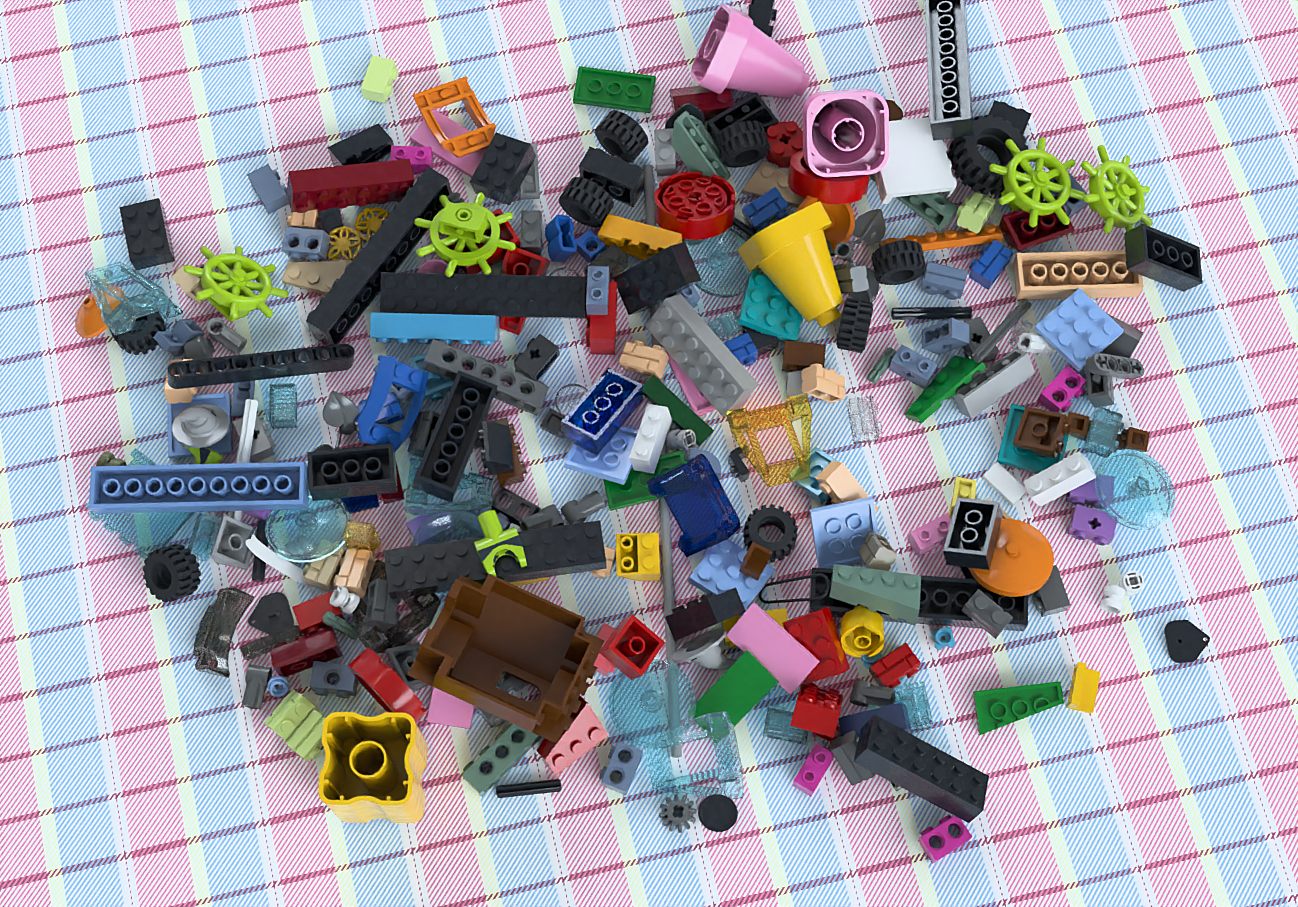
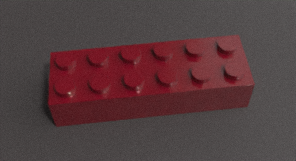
(349, 185)

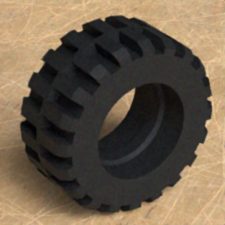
(972, 166)

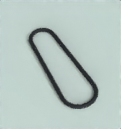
(796, 579)

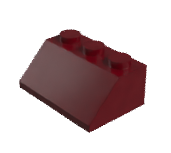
(706, 100)
(1021, 236)
(300, 654)

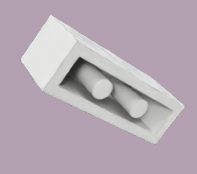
(650, 438)
(1059, 479)

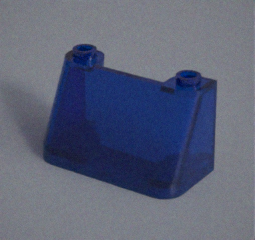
(696, 504)

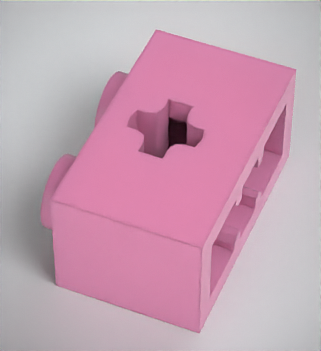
(930, 535)

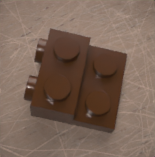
(1042, 432)

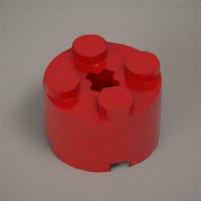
(785, 140)

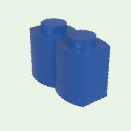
(560, 238)

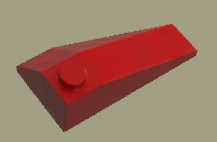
(521, 263)

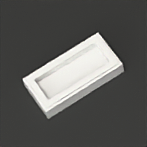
(1004, 484)

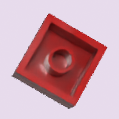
(632, 647)

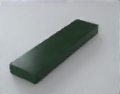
(680, 413)

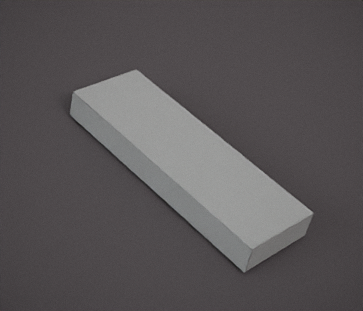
(530, 186)

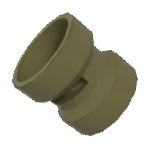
(109, 459)

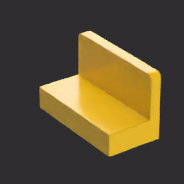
(1083, 688)

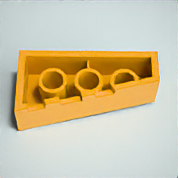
(635, 237)

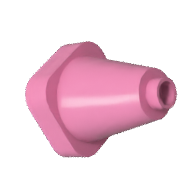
(746, 59)
(845, 132)

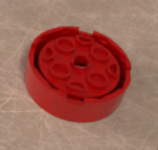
(827, 189)
(692, 218)
(385, 685)

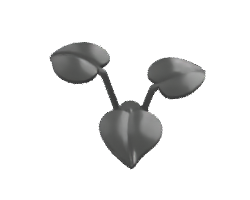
(871, 229)
(340, 413)

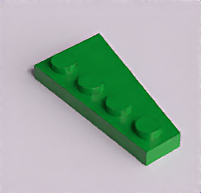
(954, 374)
(1010, 704)

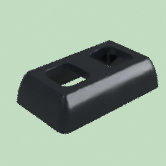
(510, 512)

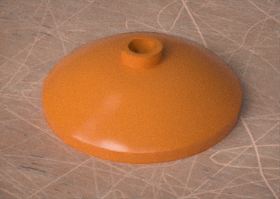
(842, 220)
(89, 319)

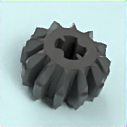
(686, 813)

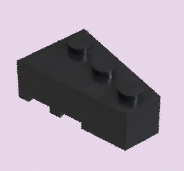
(762, 14)
(748, 109)
(362, 147)
(704, 613)

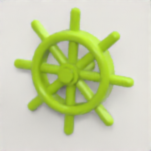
(1116, 193)

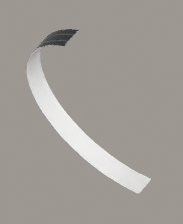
(277, 562)

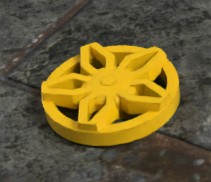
(372, 224)
(343, 244)

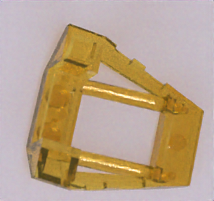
(769, 417)

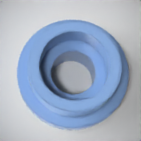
(281, 690)

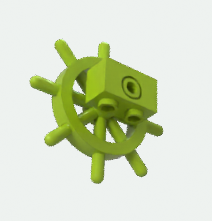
(1029, 189)
(465, 225)
(232, 289)

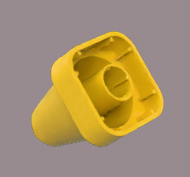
(798, 263)

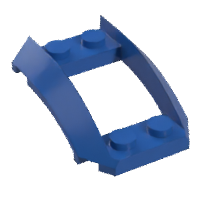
(390, 373)

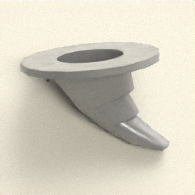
(200, 426)
(705, 651)

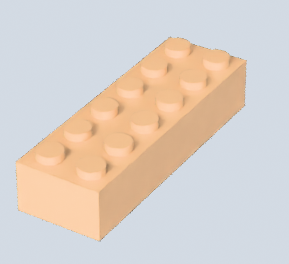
(1062, 273)

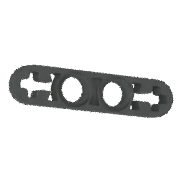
(1114, 366)

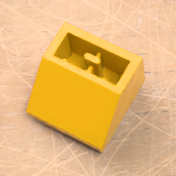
(638, 556)

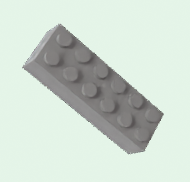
(701, 354)

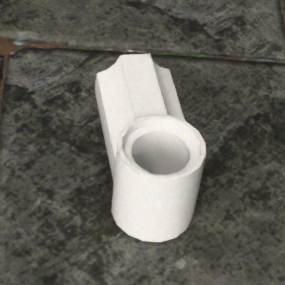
(1035, 343)

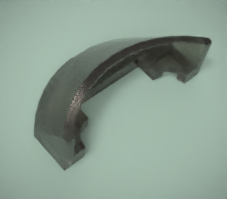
(217, 630)

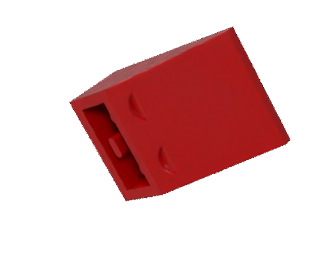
(817, 709)

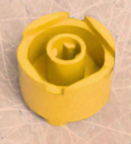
(862, 632)

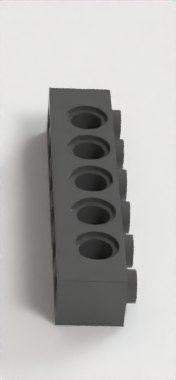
(508, 394)

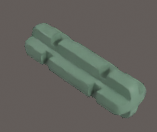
(881, 366)
(340, 625)

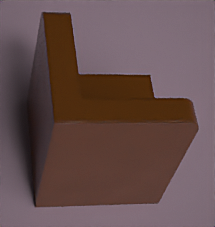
(755, 561)

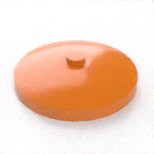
(1019, 562)

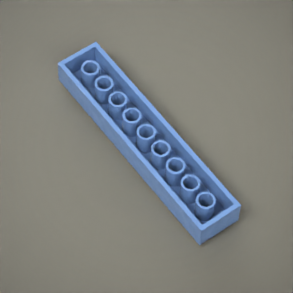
(199, 487)

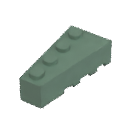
(878, 590)

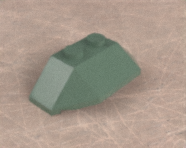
(697, 147)

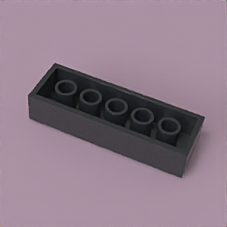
(454, 436)
(921, 769)

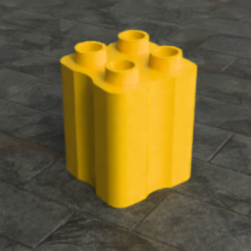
(373, 767)

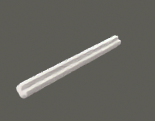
(245, 440)

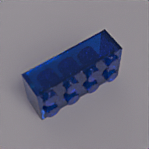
(602, 411)

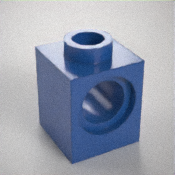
(588, 240)

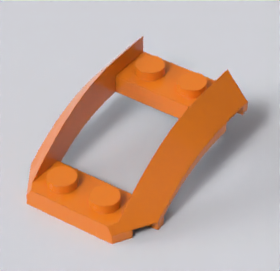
(448, 94)

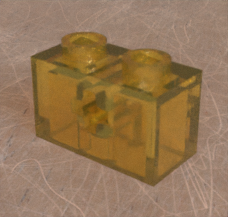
(362, 536)

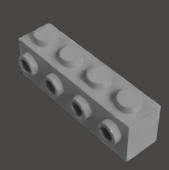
(994, 383)

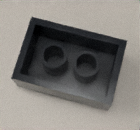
(503, 168)
(618, 178)
(147, 234)
(973, 533)

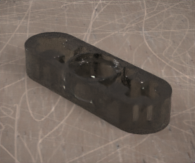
(267, 643)

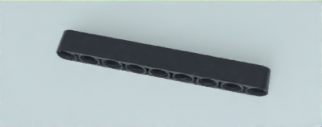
(337, 356)

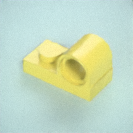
(963, 489)

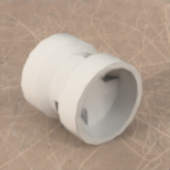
(1128, 583)
(344, 599)
(1112, 599)

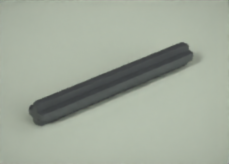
(1001, 330)

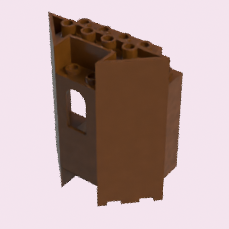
(511, 632)

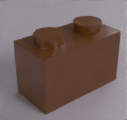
(801, 355)

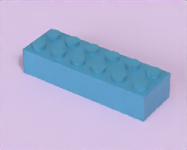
(426, 327)

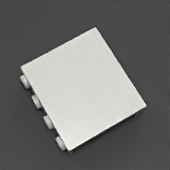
(914, 162)

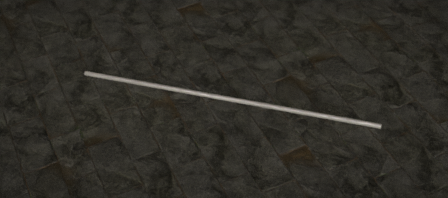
(665, 522)

